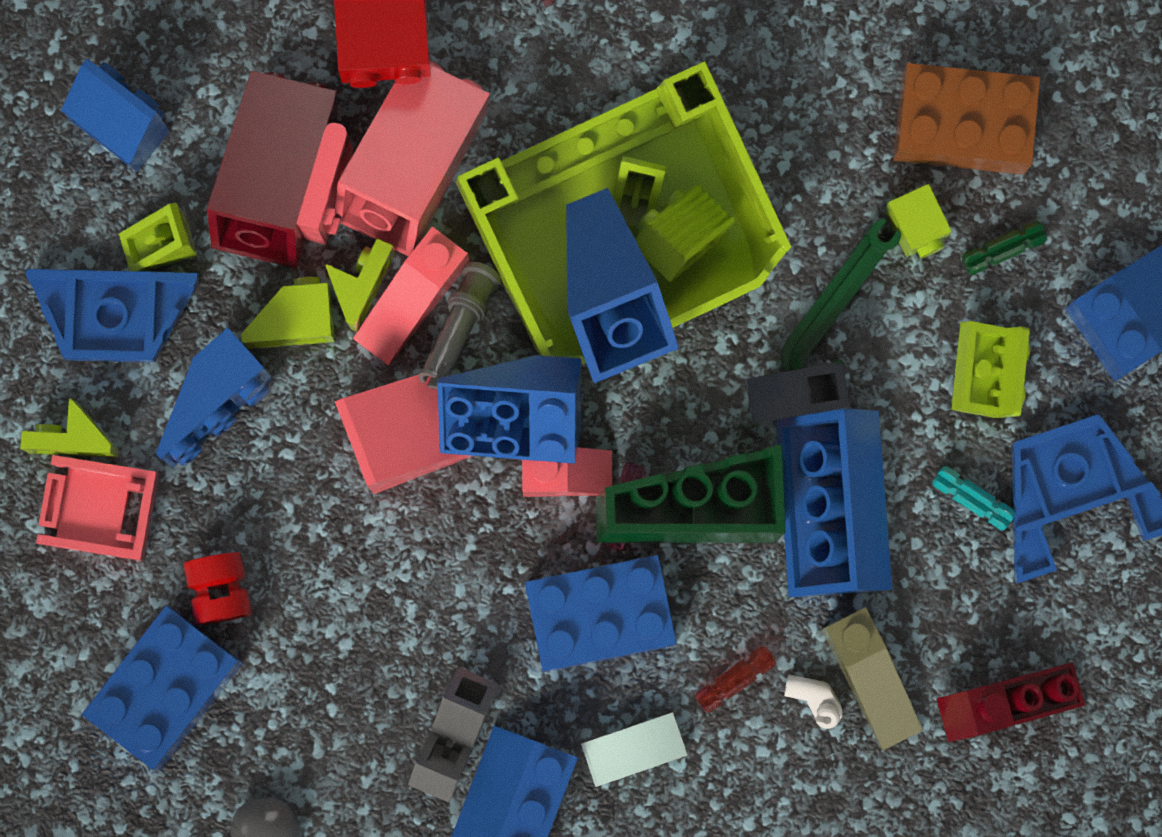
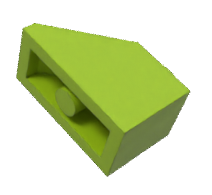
(294, 317)

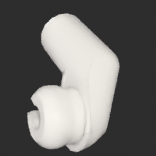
(819, 697)

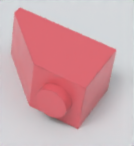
(584, 478)

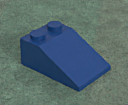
(1124, 316)

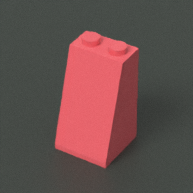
(410, 158)

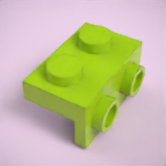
(990, 370)

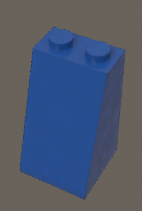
(612, 291)

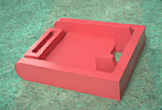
(318, 207)
(92, 505)

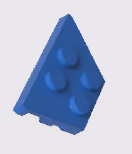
(112, 312)

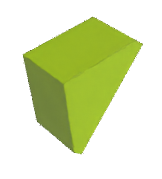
(637, 190)
(158, 240)

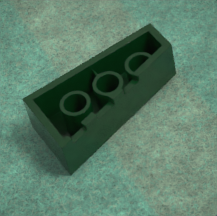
(701, 504)

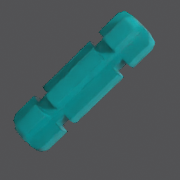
(973, 498)

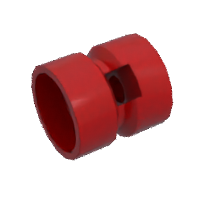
(215, 573)

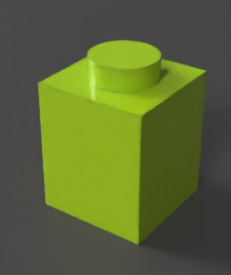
(920, 222)

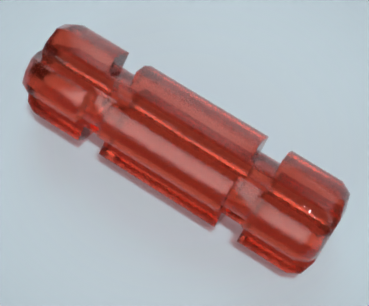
(735, 679)

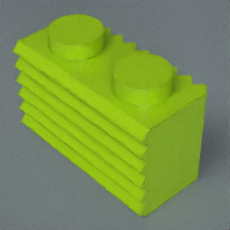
(682, 231)

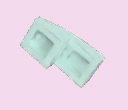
(634, 749)

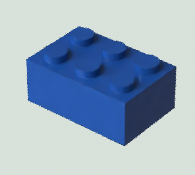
(600, 613)
(162, 688)

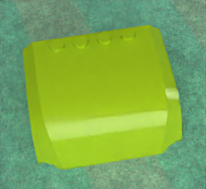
(677, 125)

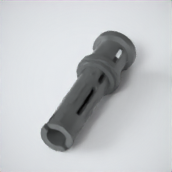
(465, 309)

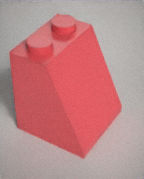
(395, 432)

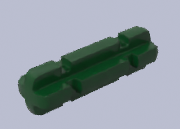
(1004, 247)

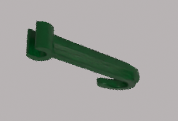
(836, 296)

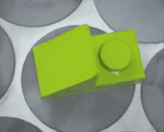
(358, 293)
(81, 439)

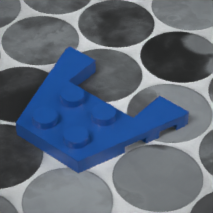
(1067, 475)

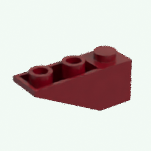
(1010, 702)

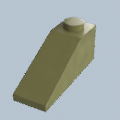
(872, 678)

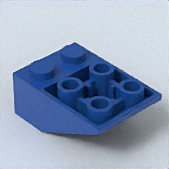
(214, 389)
(513, 410)

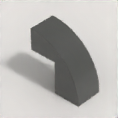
(453, 734)

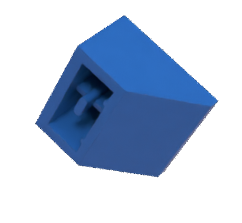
(113, 116)

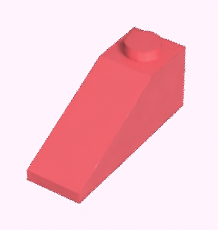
(412, 295)

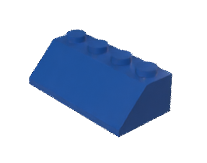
(834, 503)
(515, 788)

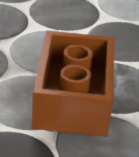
(966, 118)

